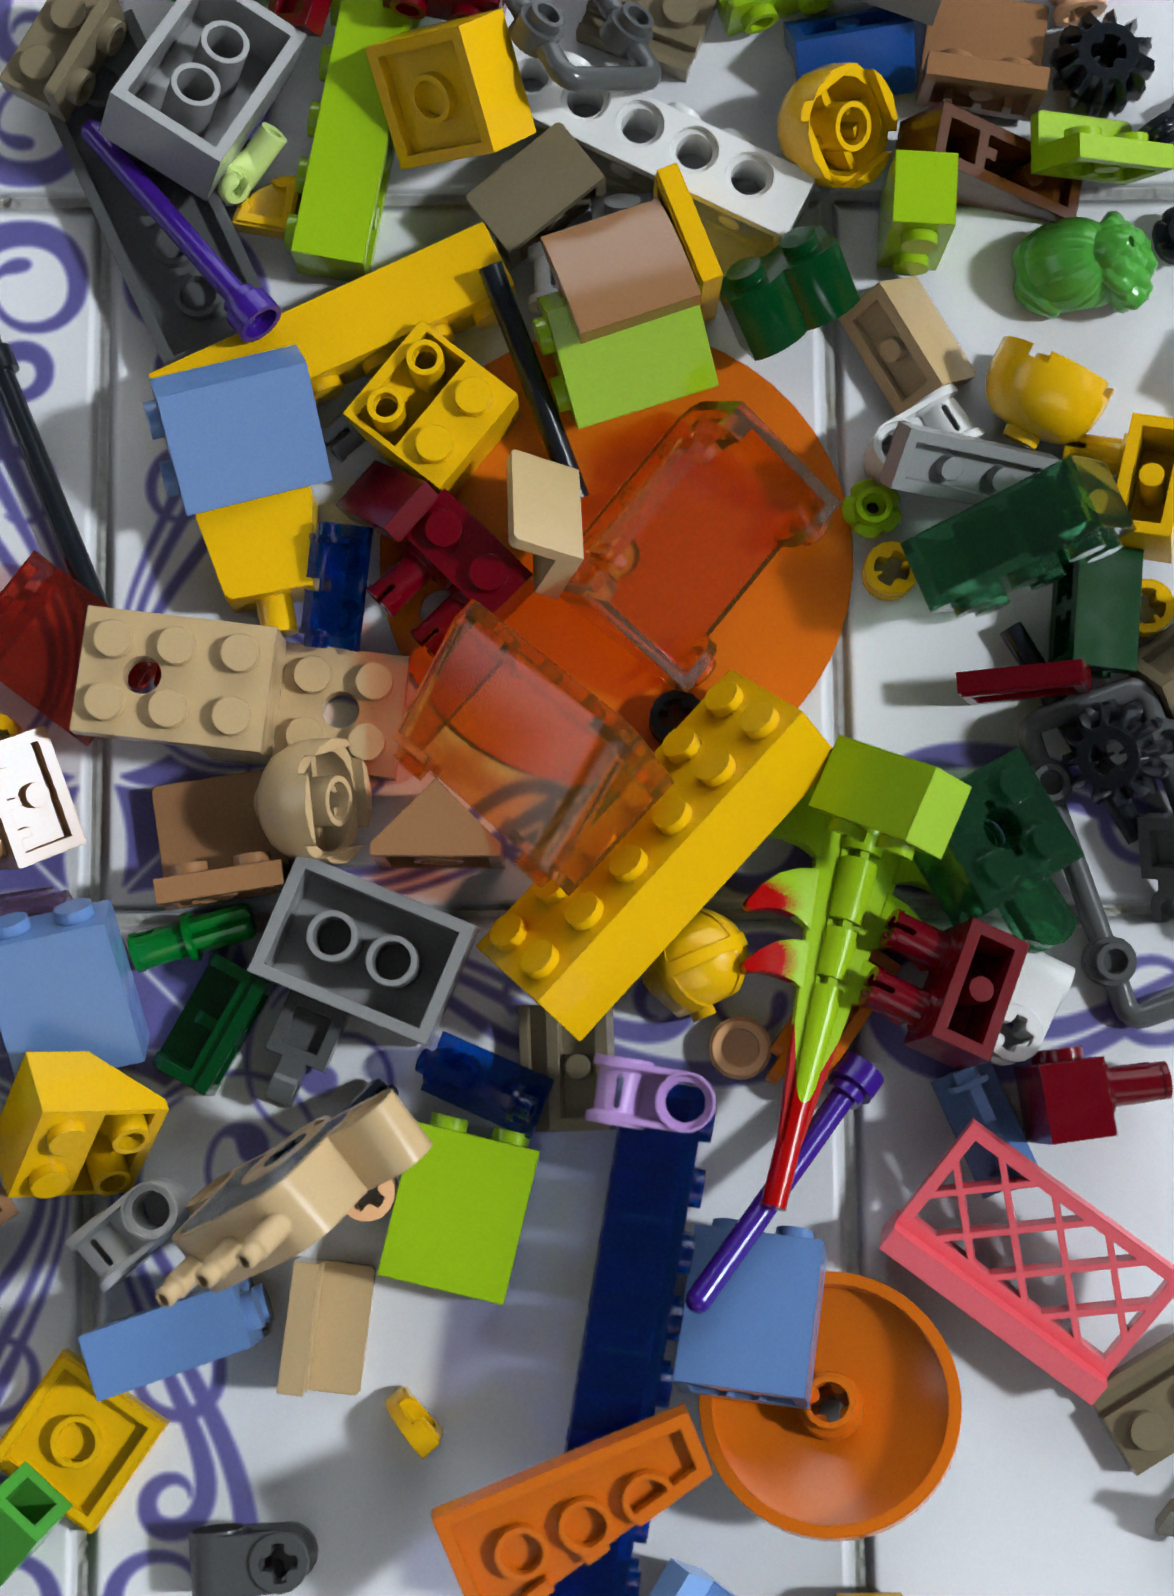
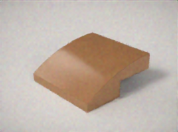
(621, 270)

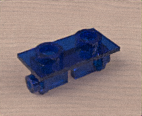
(336, 610)
(484, 1083)

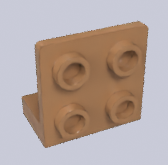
(985, 58)
(213, 843)

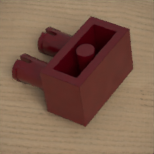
(463, 558)
(965, 992)
(1076, 1095)

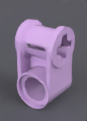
(643, 1095)

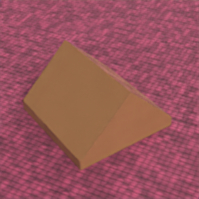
(437, 835)

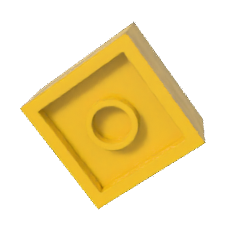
(451, 90)

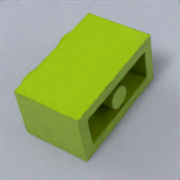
(917, 211)
(889, 797)

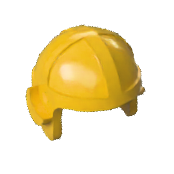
(699, 966)

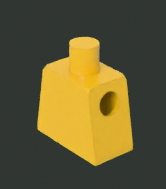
(264, 554)

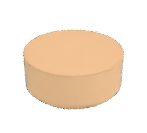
(739, 1048)

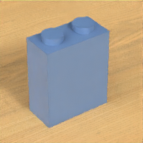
(238, 430)
(69, 985)
(763, 1324)
(175, 1338)

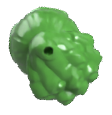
(1084, 266)

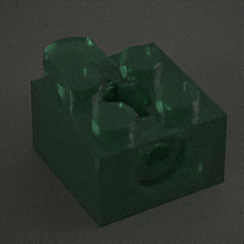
(1012, 876)

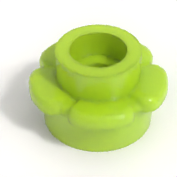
(865, 523)

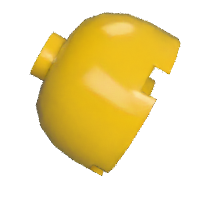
(838, 125)
(1043, 395)

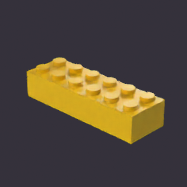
(735, 776)

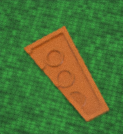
(567, 1510)

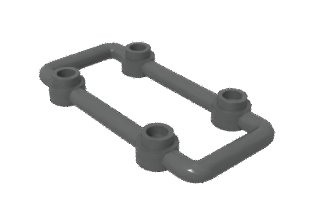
(625, 32)
(1106, 958)

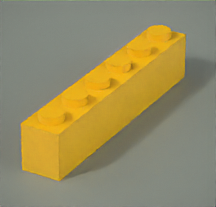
(365, 321)

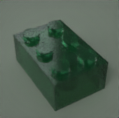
(1019, 537)

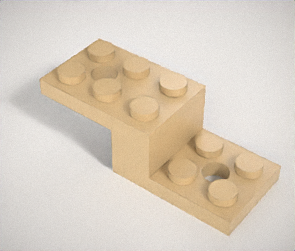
(233, 689)

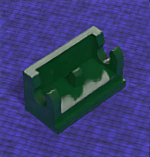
(1098, 613)
(213, 1025)

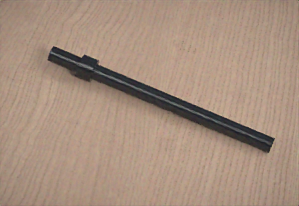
(44, 475)

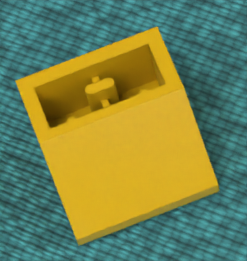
(433, 410)
(75, 1127)

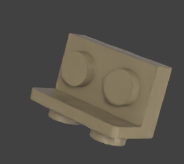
(63, 53)

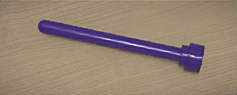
(248, 309)
(851, 1084)

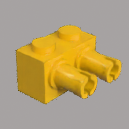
(1144, 479)

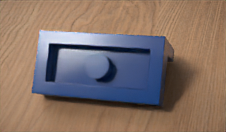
(861, 36)

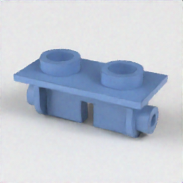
(979, 1095)

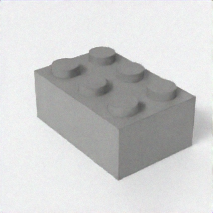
(201, 88)
(364, 949)

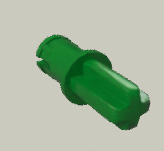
(191, 936)

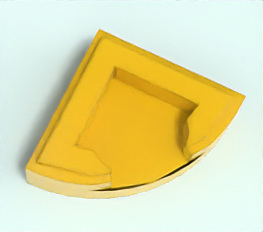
(268, 208)
(414, 1421)

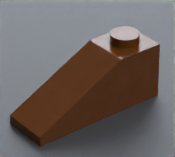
(991, 164)

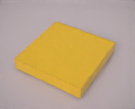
(680, 208)
(79, 1443)

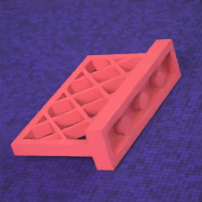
(999, 1305)

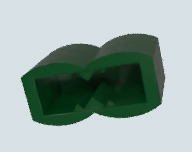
(787, 291)

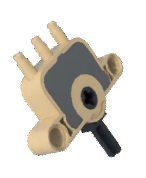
(293, 1192)

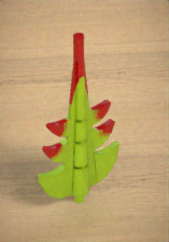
(842, 916)

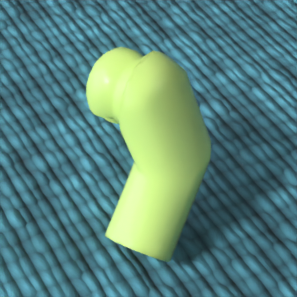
(251, 164)

